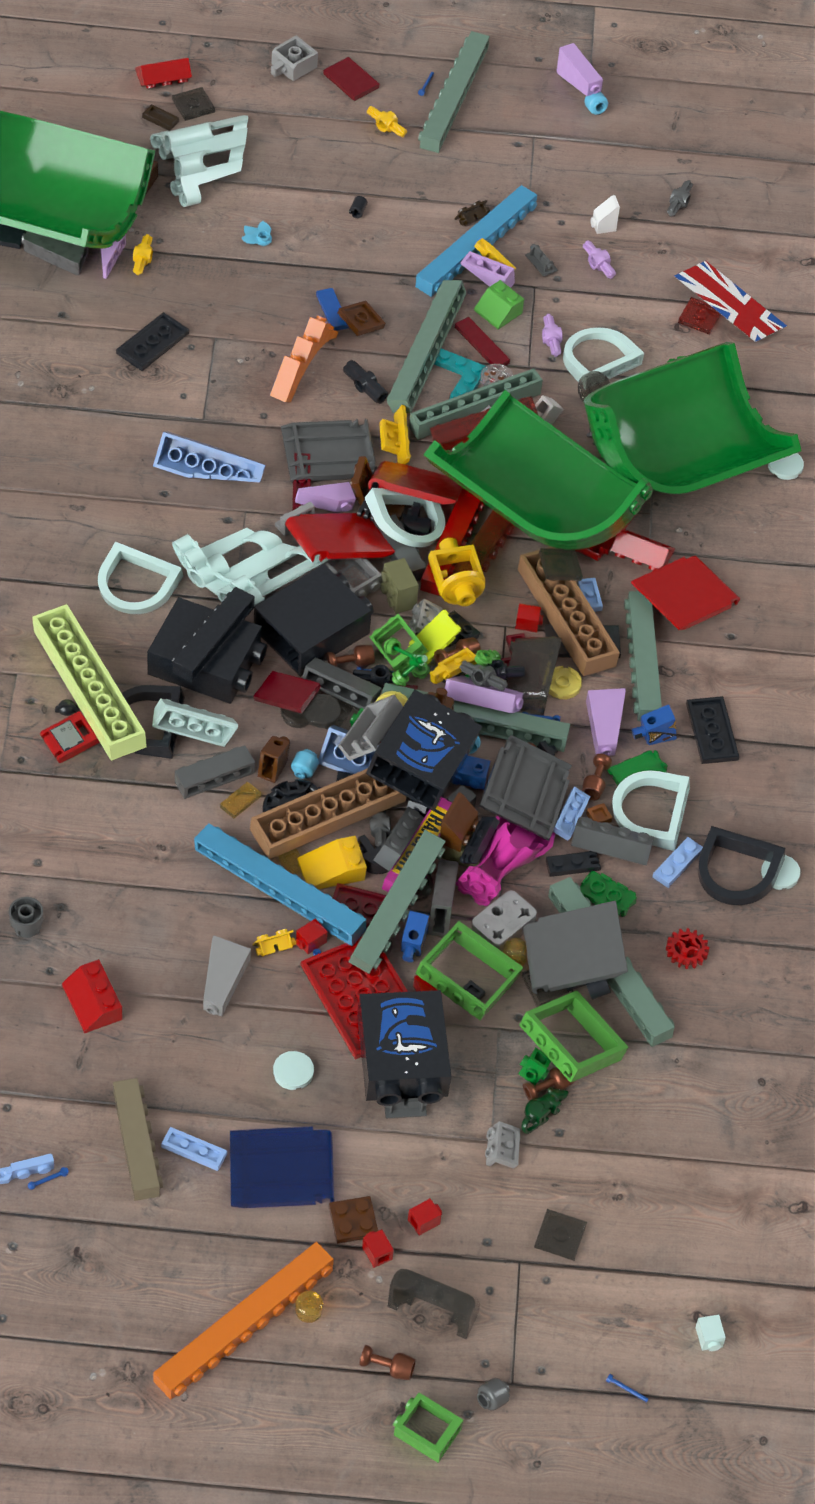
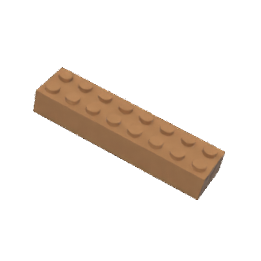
(570, 617)
(322, 813)

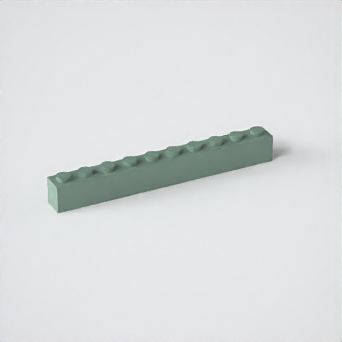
(454, 92)
(427, 345)
(503, 724)
(628, 987)

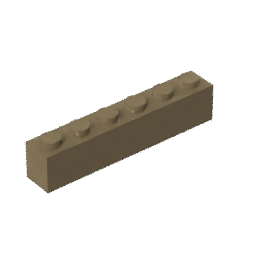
(136, 1139)

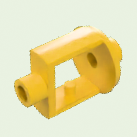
(460, 587)

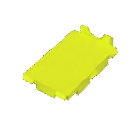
(438, 634)

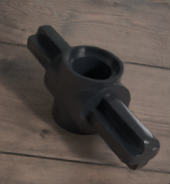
(504, 671)
(378, 675)

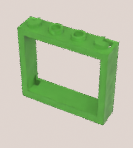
(481, 949)
(593, 1023)

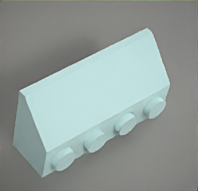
(193, 722)

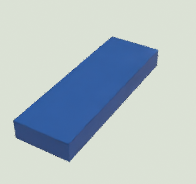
(330, 307)

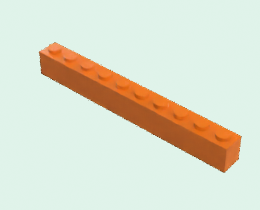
(243, 1321)

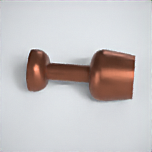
(470, 643)
(362, 655)
(594, 784)
(556, 1079)
(400, 1366)

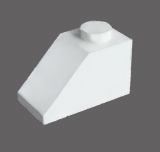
(606, 216)
(548, 409)

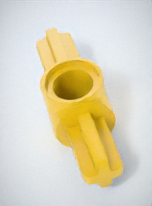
(386, 121)
(142, 254)

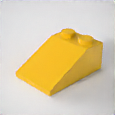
(334, 863)

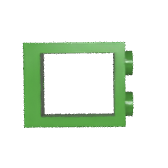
(386, 631)
(433, 1451)

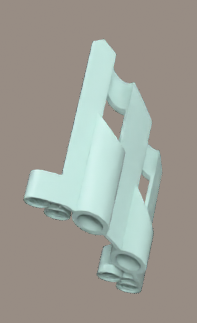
(188, 148)
(209, 568)

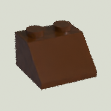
(459, 823)

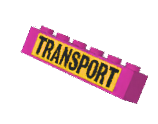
(431, 823)

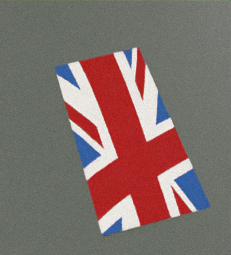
(730, 301)

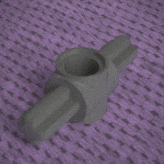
(680, 198)
(483, 675)
(380, 827)

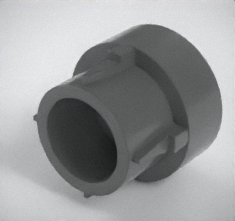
(26, 916)

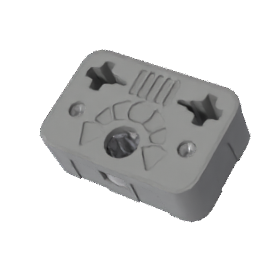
(504, 919)

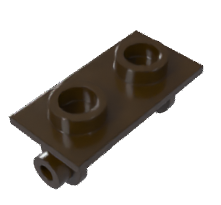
(466, 214)

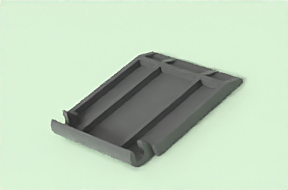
(332, 448)
(526, 787)
(575, 947)

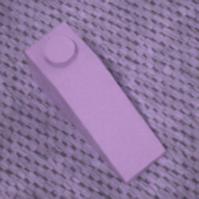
(110, 255)
(488, 270)
(328, 497)

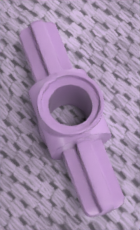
(599, 259)
(552, 335)

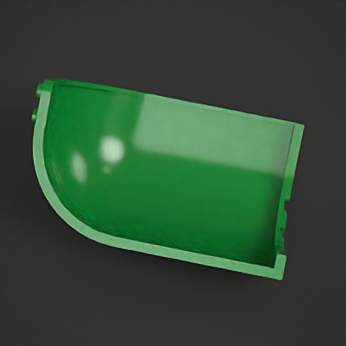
(69, 181)
(684, 423)
(541, 478)

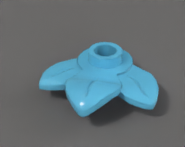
(258, 235)

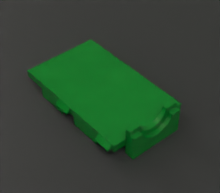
(644, 762)
(603, 889)

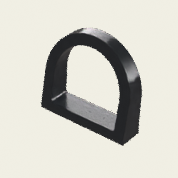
(157, 748)
(743, 845)

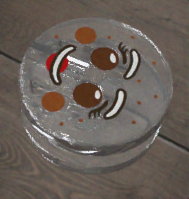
(494, 373)

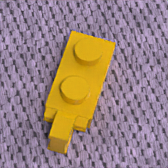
(491, 252)
(451, 666)

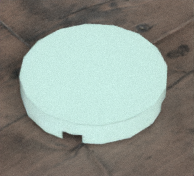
(787, 467)
(788, 874)
(293, 1070)

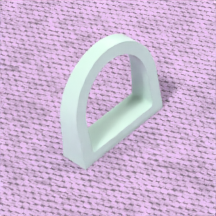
(632, 358)
(376, 502)
(119, 551)
(673, 782)

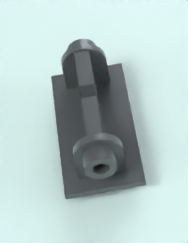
(540, 261)
(406, 1108)

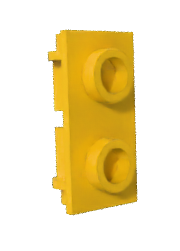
(281, 939)

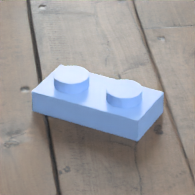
(591, 593)

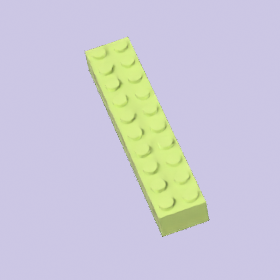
(89, 682)

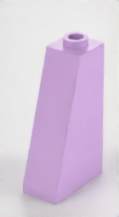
(578, 71)
(464, 690)
(605, 716)

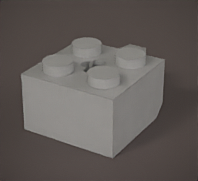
(293, 59)

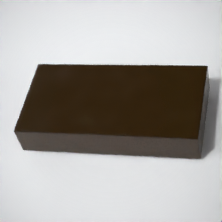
(160, 117)

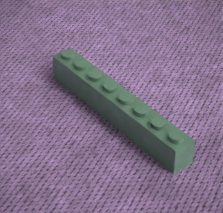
(519, 386)
(644, 654)
(397, 901)

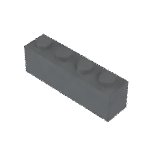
(410, 553)
(341, 684)
(214, 771)
(398, 838)
(612, 840)

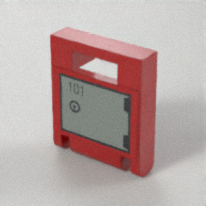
(66, 739)

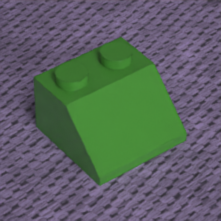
(500, 304)

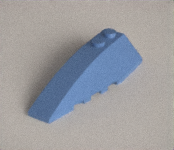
(204, 461)
(333, 757)

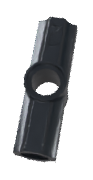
(365, 381)

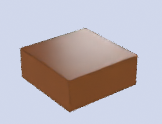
(599, 813)

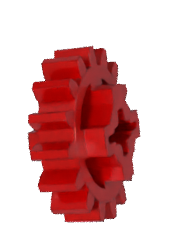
(687, 948)

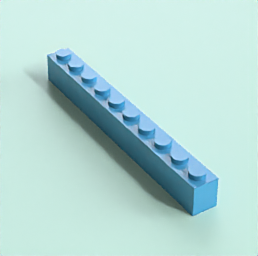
(490, 228)
(280, 884)

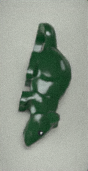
(539, 1108)

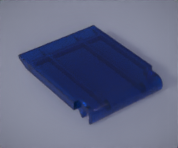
(281, 1167)

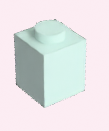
(710, 1333)

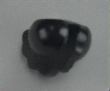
(66, 707)

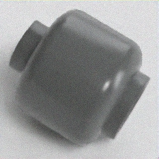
(493, 1394)

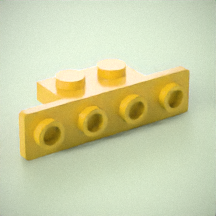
(395, 436)

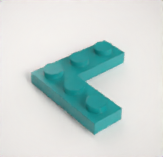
(467, 368)

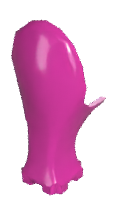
(506, 851)

